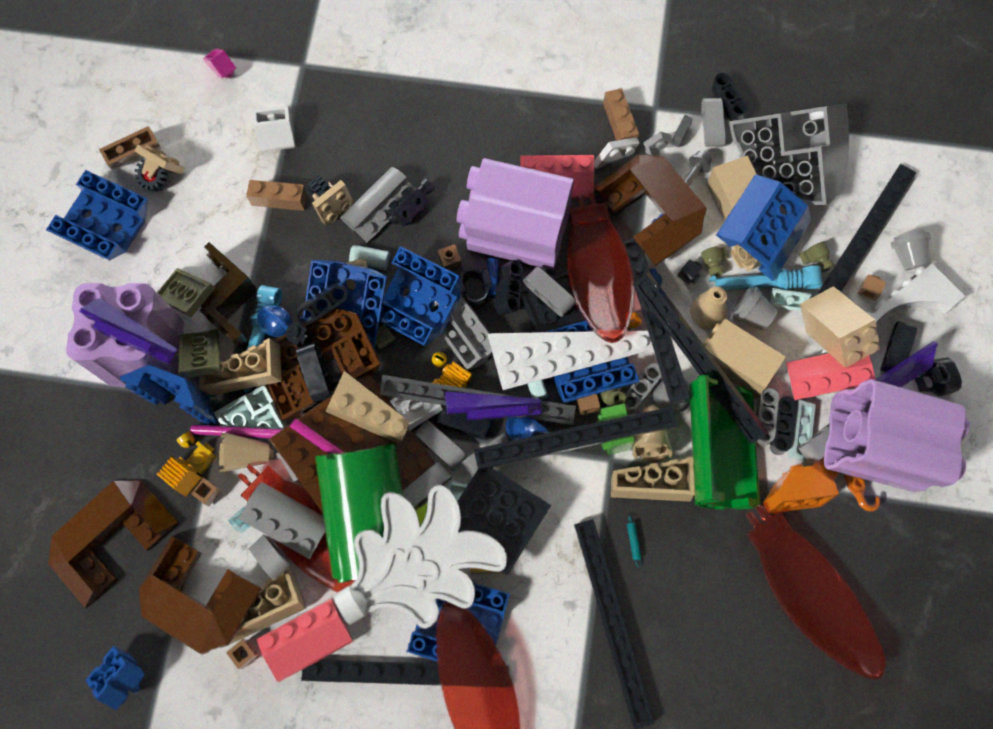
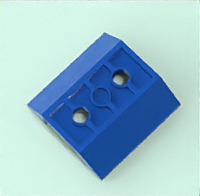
(110, 207)
(760, 214)
(427, 285)
(363, 300)
(594, 378)
(157, 385)
(489, 609)

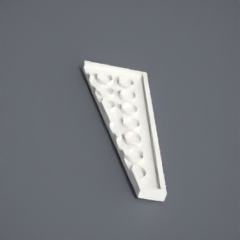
(538, 356)

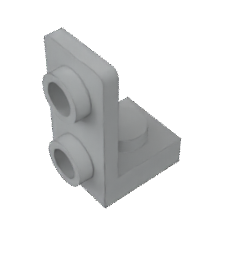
(657, 143)

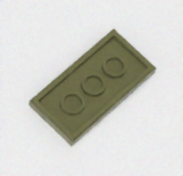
(185, 292)
(199, 353)

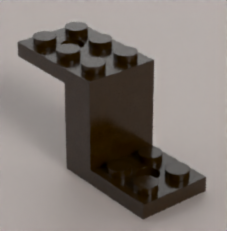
(227, 297)

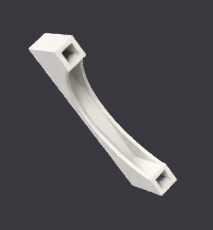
(926, 290)

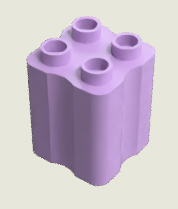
(515, 213)
(111, 358)
(896, 437)

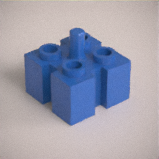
(115, 678)

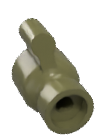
(820, 254)
(713, 257)
(613, 397)

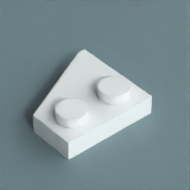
(616, 150)

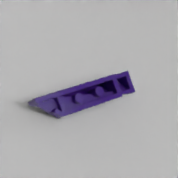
(127, 331)
(910, 367)
(490, 406)

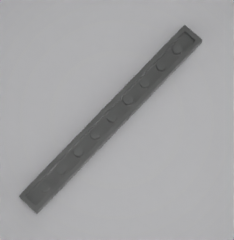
(435, 394)

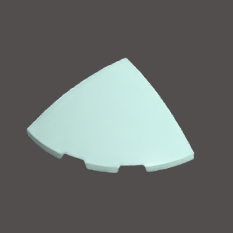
(252, 411)

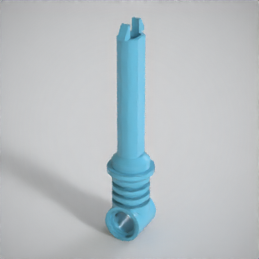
(808, 278)
(265, 296)

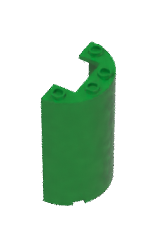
(722, 456)
(352, 499)

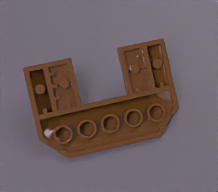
(678, 204)
(339, 336)
(74, 542)
(186, 618)

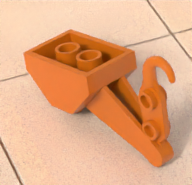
(812, 488)

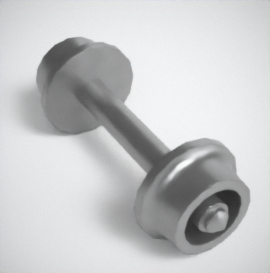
(701, 163)

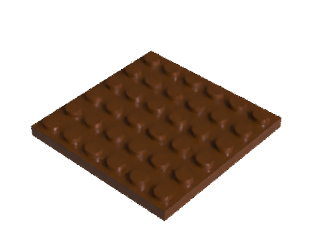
(300, 452)

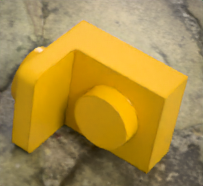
(202, 457)

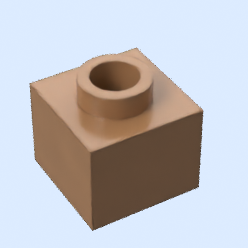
(449, 262)
(871, 287)
(588, 405)
(200, 489)
(235, 654)

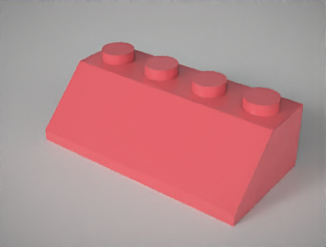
(571, 166)
(826, 375)
(304, 640)

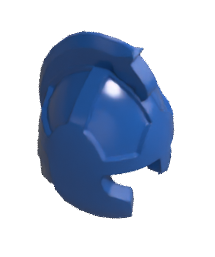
(273, 320)
(523, 427)

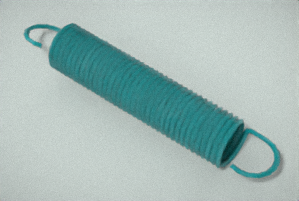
(634, 543)

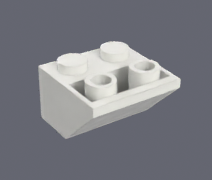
(273, 128)

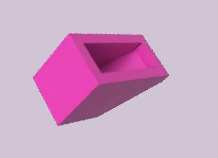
(220, 63)

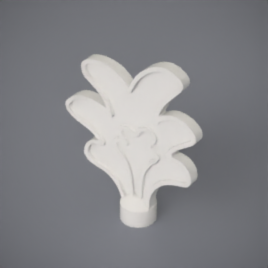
(417, 562)

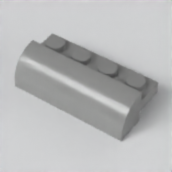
(371, 209)
(467, 335)
(284, 519)

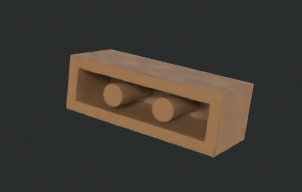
(619, 115)
(124, 148)
(276, 195)

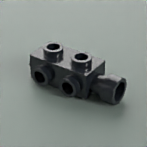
(408, 204)

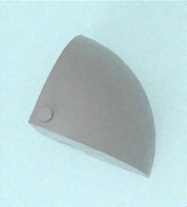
(799, 149)

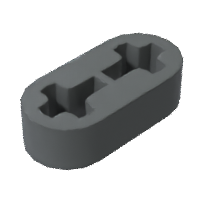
(682, 131)

